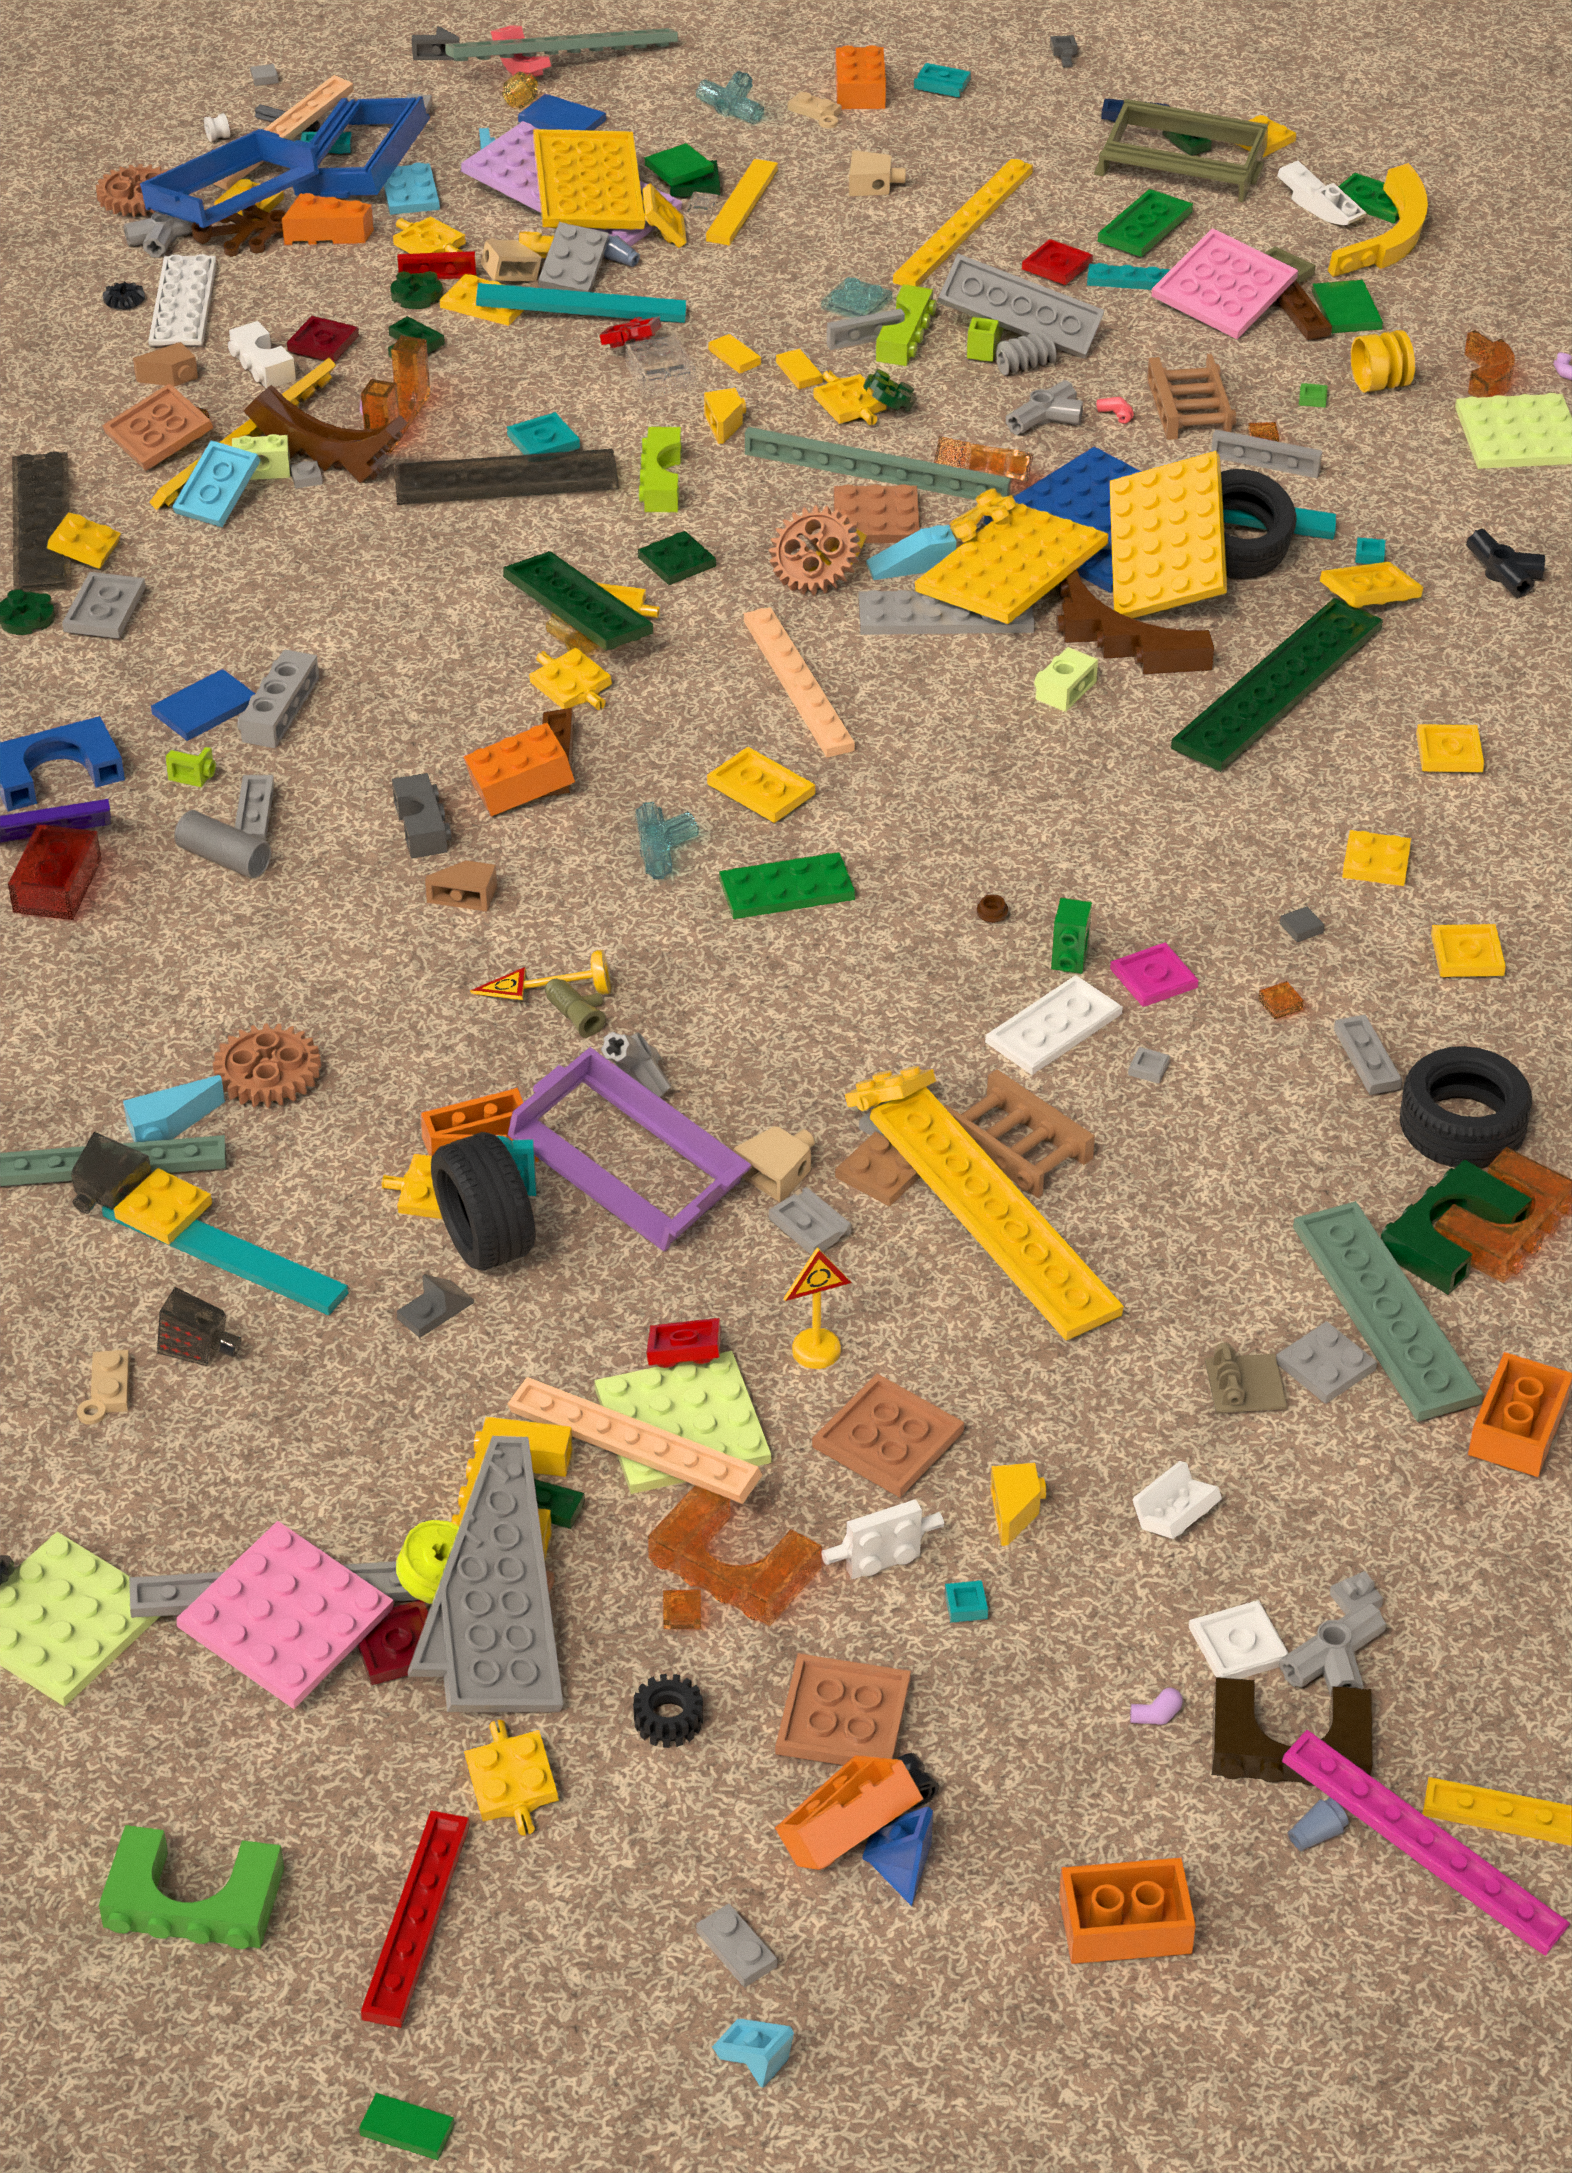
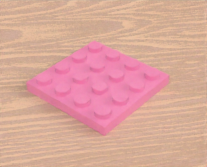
(1224, 283)
(285, 1614)

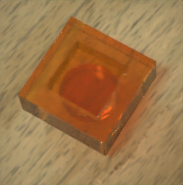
(1264, 430)
(1280, 1000)
(682, 1609)

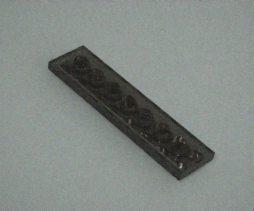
(505, 476)
(39, 507)

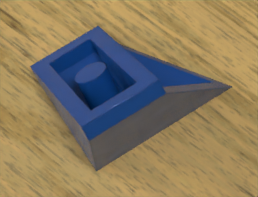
(902, 1850)

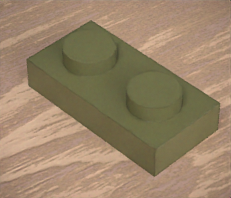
(1304, 268)

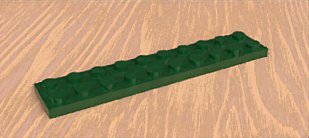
(1276, 684)

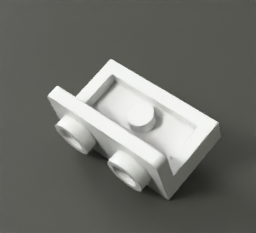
(1174, 1502)

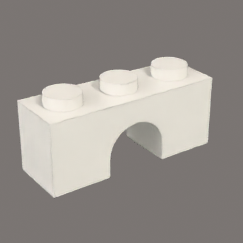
(253, 349)

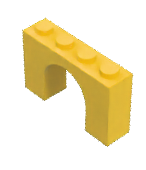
(550, 1455)

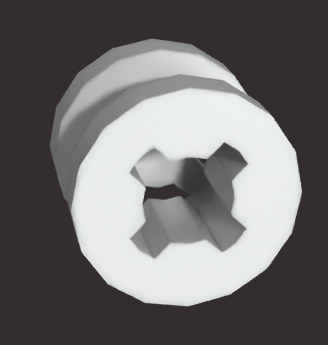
(217, 127)

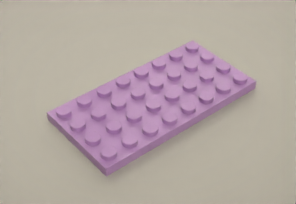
(511, 168)

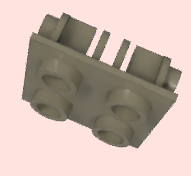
(1244, 1381)

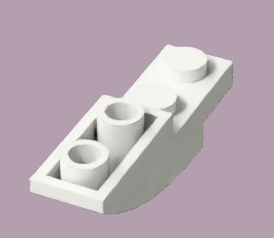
(1323, 201)

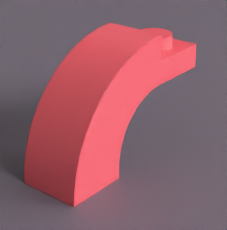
(527, 64)

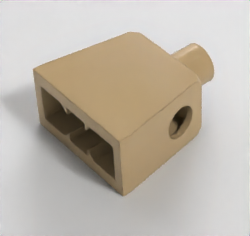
(873, 174)
(502, 261)
(777, 1160)

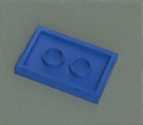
(560, 114)
(203, 704)

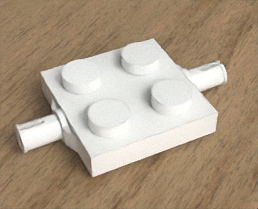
(883, 1539)

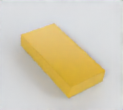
(734, 353)
(799, 369)

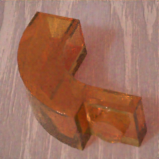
(1496, 365)
(984, 458)

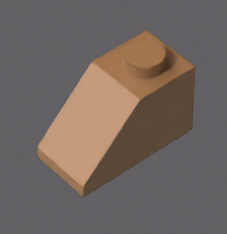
(166, 365)
(463, 885)

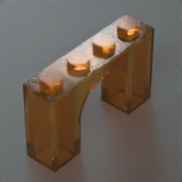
(406, 394)
(1503, 1248)
(755, 1588)

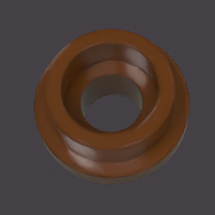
(992, 908)

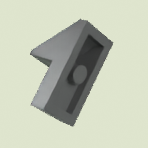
(433, 46)
(436, 1305)

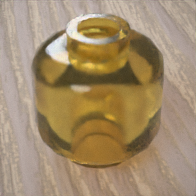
(520, 90)

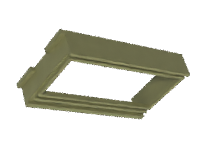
(1193, 124)

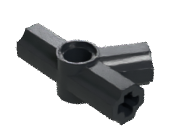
(1505, 565)

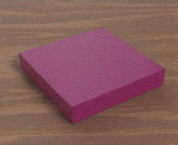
(1154, 974)

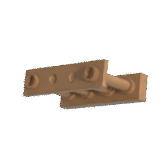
(1168, 406)
(1039, 1116)

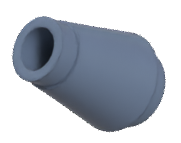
(621, 252)
(1319, 1824)

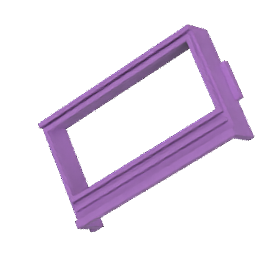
(649, 1112)

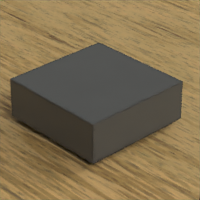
(1302, 924)

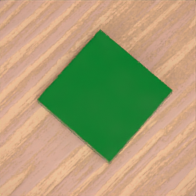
(679, 164)

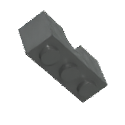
(422, 816)

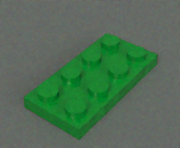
(1145, 222)
(786, 885)

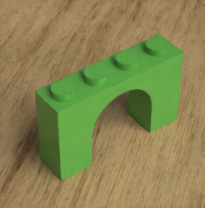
(231, 1917)

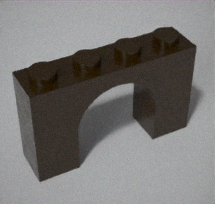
(1247, 1752)

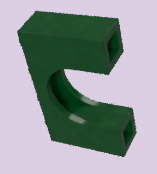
(1428, 1253)

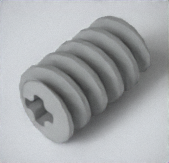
(1025, 351)

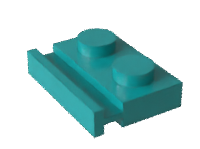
(942, 80)

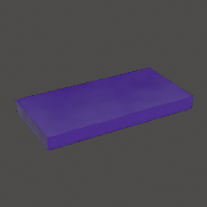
(76, 816)

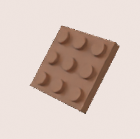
(157, 427)
(880, 511)
(888, 1435)
(842, 1710)

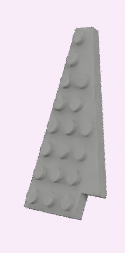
(492, 1605)

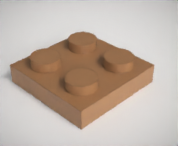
(878, 1170)

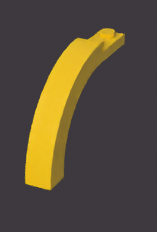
(1410, 199)

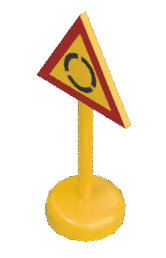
(514, 983)
(816, 1345)

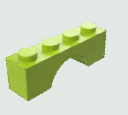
(983, 339)
(899, 341)
(658, 486)

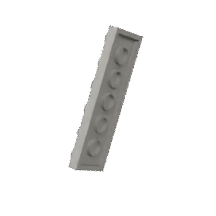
(1020, 305)
(920, 614)

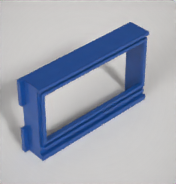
(408, 119)
(171, 190)

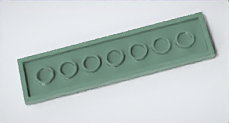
(1387, 1311)

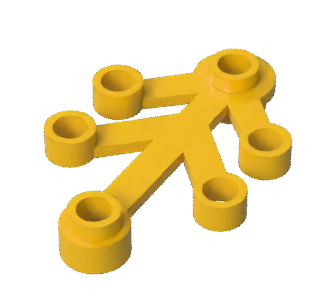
(989, 504)

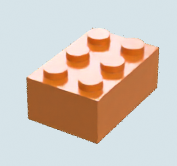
(860, 77)
(519, 769)
(1520, 1414)
(1126, 1910)

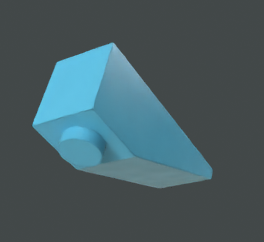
(914, 553)
(172, 1110)

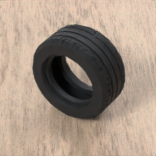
(1271, 504)
(1467, 1075)
(483, 1201)

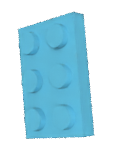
(411, 189)
(216, 483)

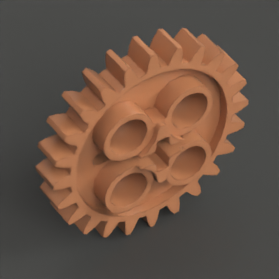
(123, 189)
(795, 568)
(267, 1065)

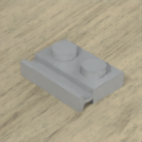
(809, 1221)

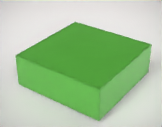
(1313, 395)

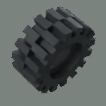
(668, 1728)

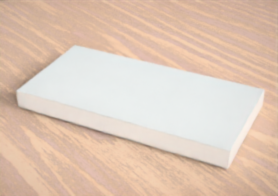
(1053, 1024)

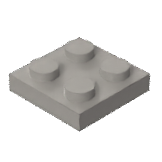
(1326, 1362)

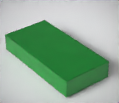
(406, 2126)

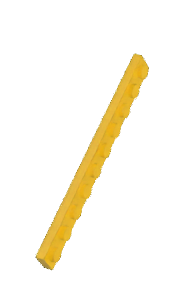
(963, 223)
(302, 389)

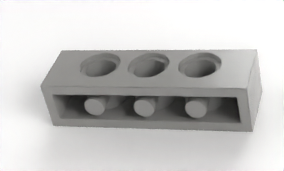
(278, 698)

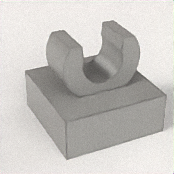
(1356, 1591)

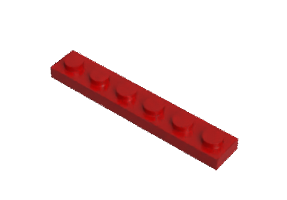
(415, 1919)

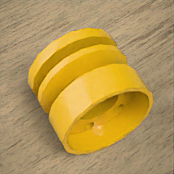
(1382, 361)

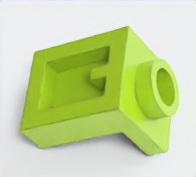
(190, 768)

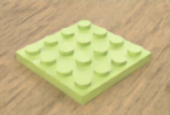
(1517, 430)
(691, 1401)
(65, 1618)

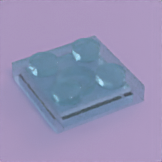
(856, 298)

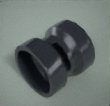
(924, 1781)

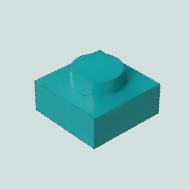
(1370, 550)
(966, 1601)

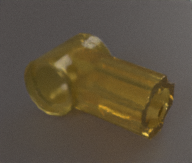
(569, 635)

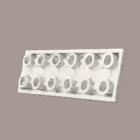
(183, 300)

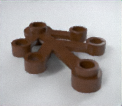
(245, 227)

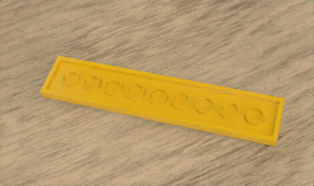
(997, 1214)

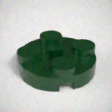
(416, 289)
(890, 392)
(36, 608)

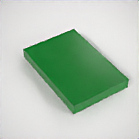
(1370, 196)
(1347, 306)

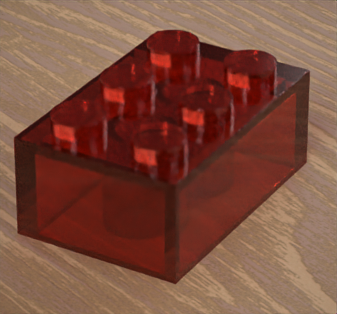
(55, 872)

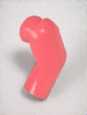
(1118, 406)

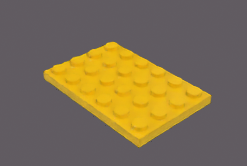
(588, 179)
(1168, 536)
(1011, 563)

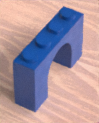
(81, 741)

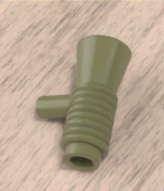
(577, 1008)

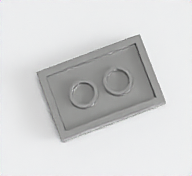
(573, 258)
(104, 605)

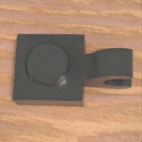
(1064, 47)

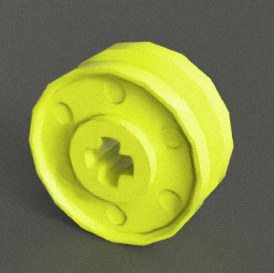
(425, 1557)

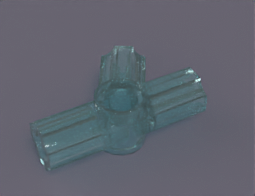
(732, 99)
(659, 835)

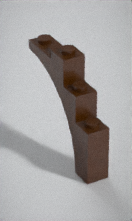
(327, 444)
(1119, 636)

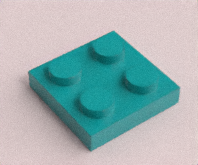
(543, 435)

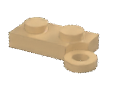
(816, 108)
(108, 1385)

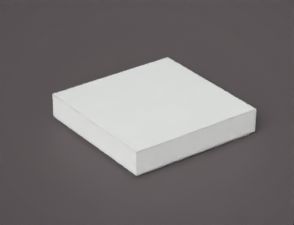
(1238, 1641)

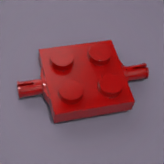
(636, 329)

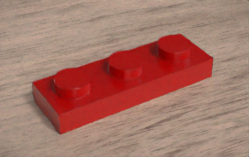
(445, 264)

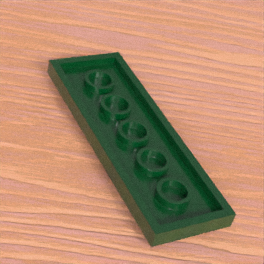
(578, 600)

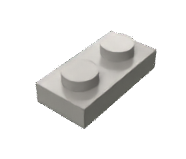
(736, 1945)

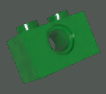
(1071, 935)

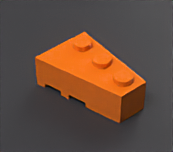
(326, 219)
(467, 1118)
(847, 1810)

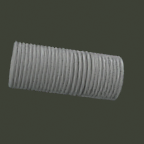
(222, 844)

